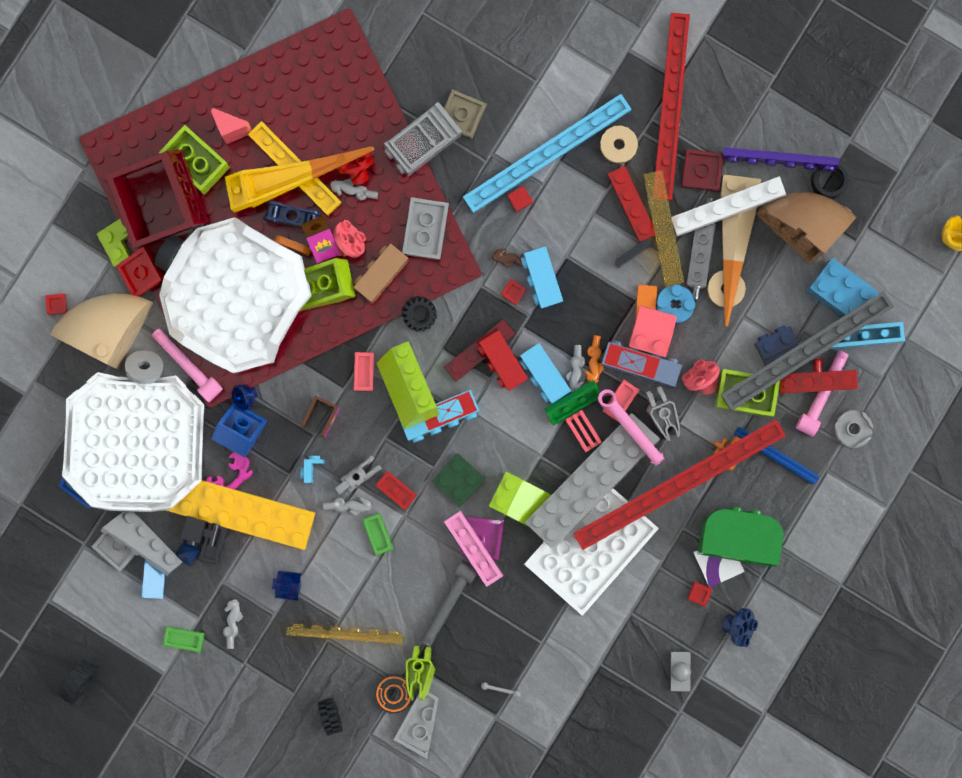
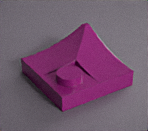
(489, 533)

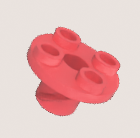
(349, 239)
(702, 377)

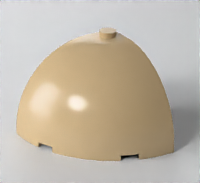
(104, 326)

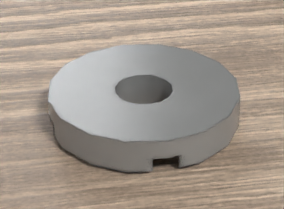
(145, 358)
(842, 431)

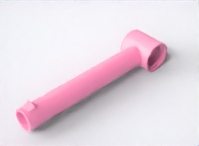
(209, 387)
(808, 423)
(629, 425)

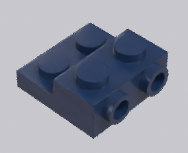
(776, 345)

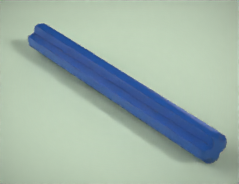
(783, 459)

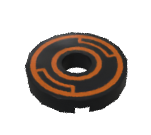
(384, 701)

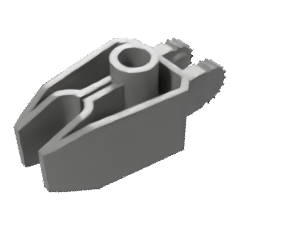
(663, 413)

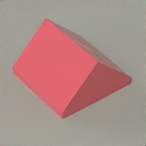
(230, 127)

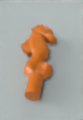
(595, 367)

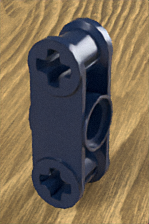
(281, 212)

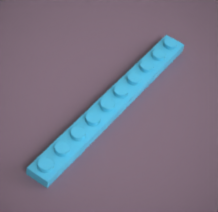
(547, 153)

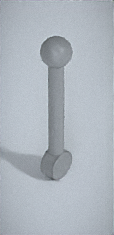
(484, 686)

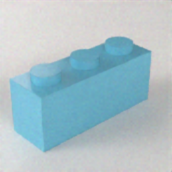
(541, 277)
(544, 374)

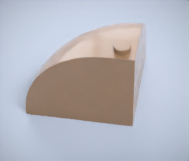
(807, 222)

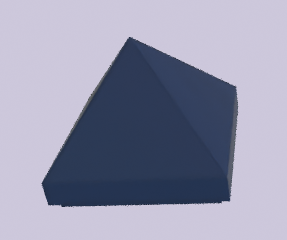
(187, 553)

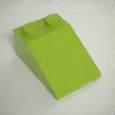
(329, 283)
(517, 498)

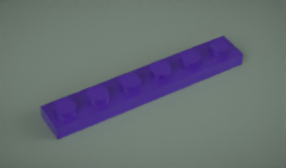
(787, 159)

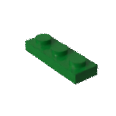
(572, 402)

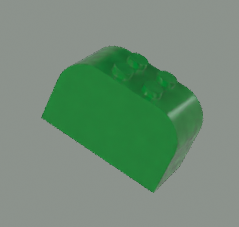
(741, 537)

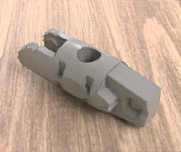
(348, 480)

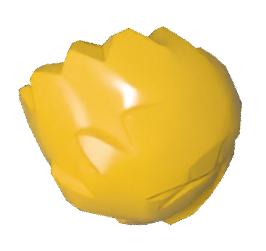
(952, 233)

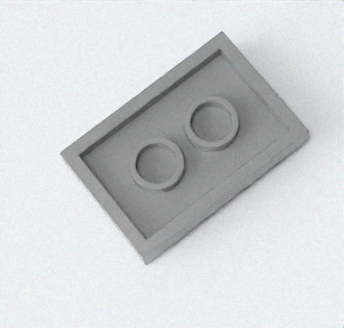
(425, 228)

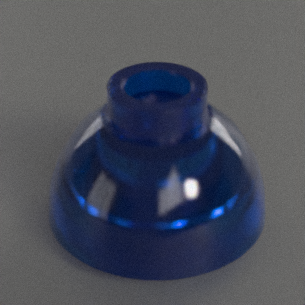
(244, 396)

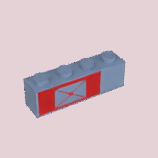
(640, 364)

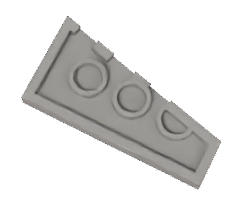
(136, 535)

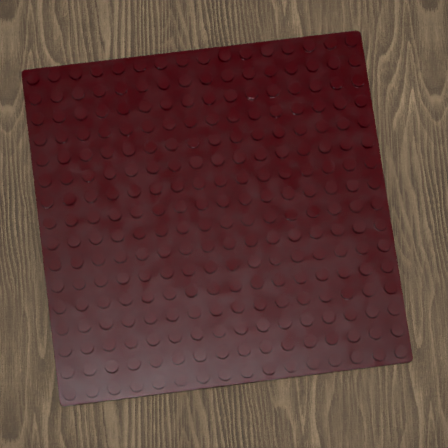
(321, 100)

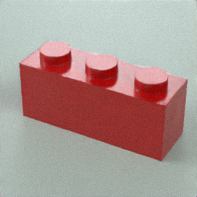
(501, 360)

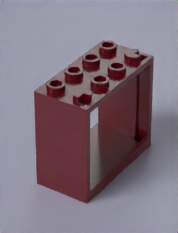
(183, 189)

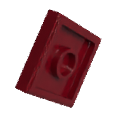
(702, 170)

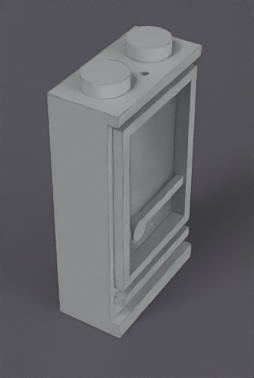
(422, 140)

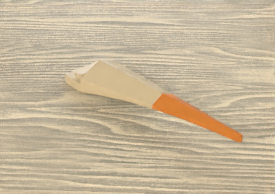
(735, 239)

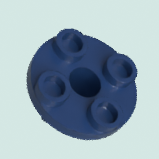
(740, 626)

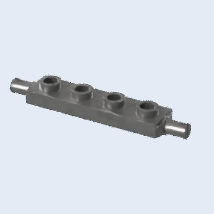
(701, 257)

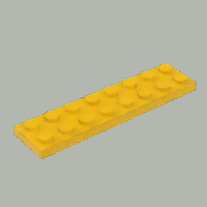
(248, 514)

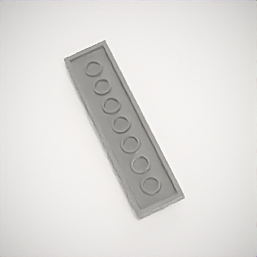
(588, 485)

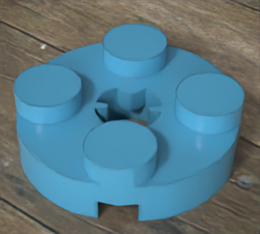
(676, 293)

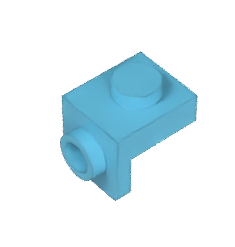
(307, 472)

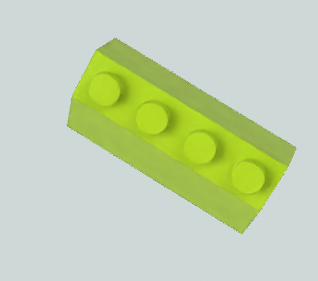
(407, 386)

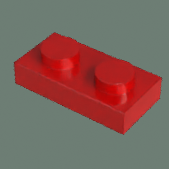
(396, 490)

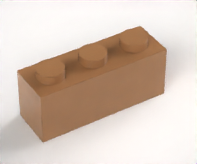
(380, 273)

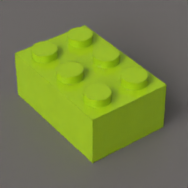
(203, 163)
(760, 405)

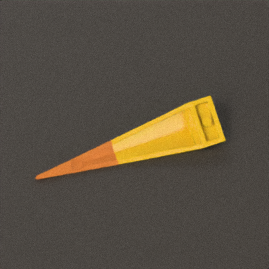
(262, 184)

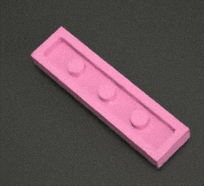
(473, 548)

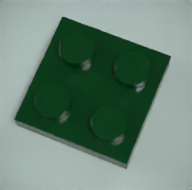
(458, 480)

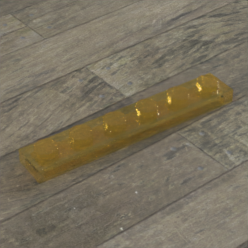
(663, 228)
(337, 633)

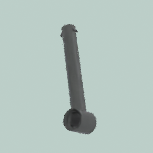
(465, 574)

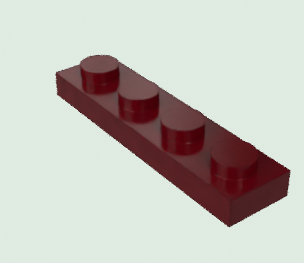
(471, 357)

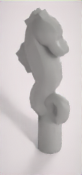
(347, 187)
(576, 362)
(355, 507)
(232, 630)

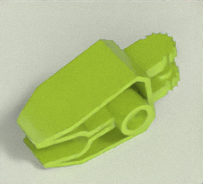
(419, 673)

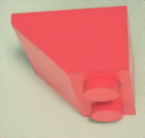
(652, 331)

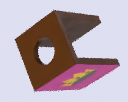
(320, 239)
(311, 410)

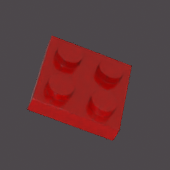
(140, 272)

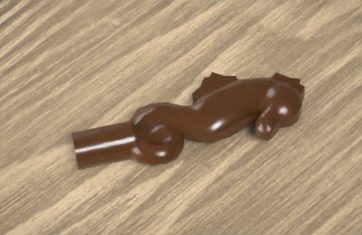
(507, 259)

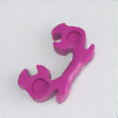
(242, 465)

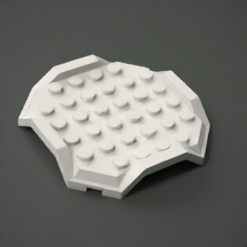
(233, 295)
(133, 443)

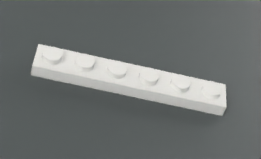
(728, 206)

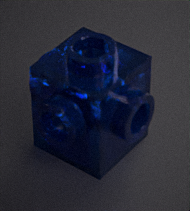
(287, 585)

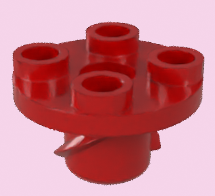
(357, 169)

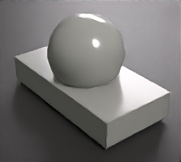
(680, 671)

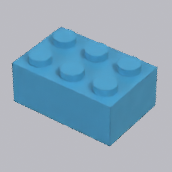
(840, 288)

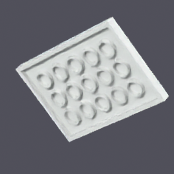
(585, 574)

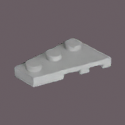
(418, 725)

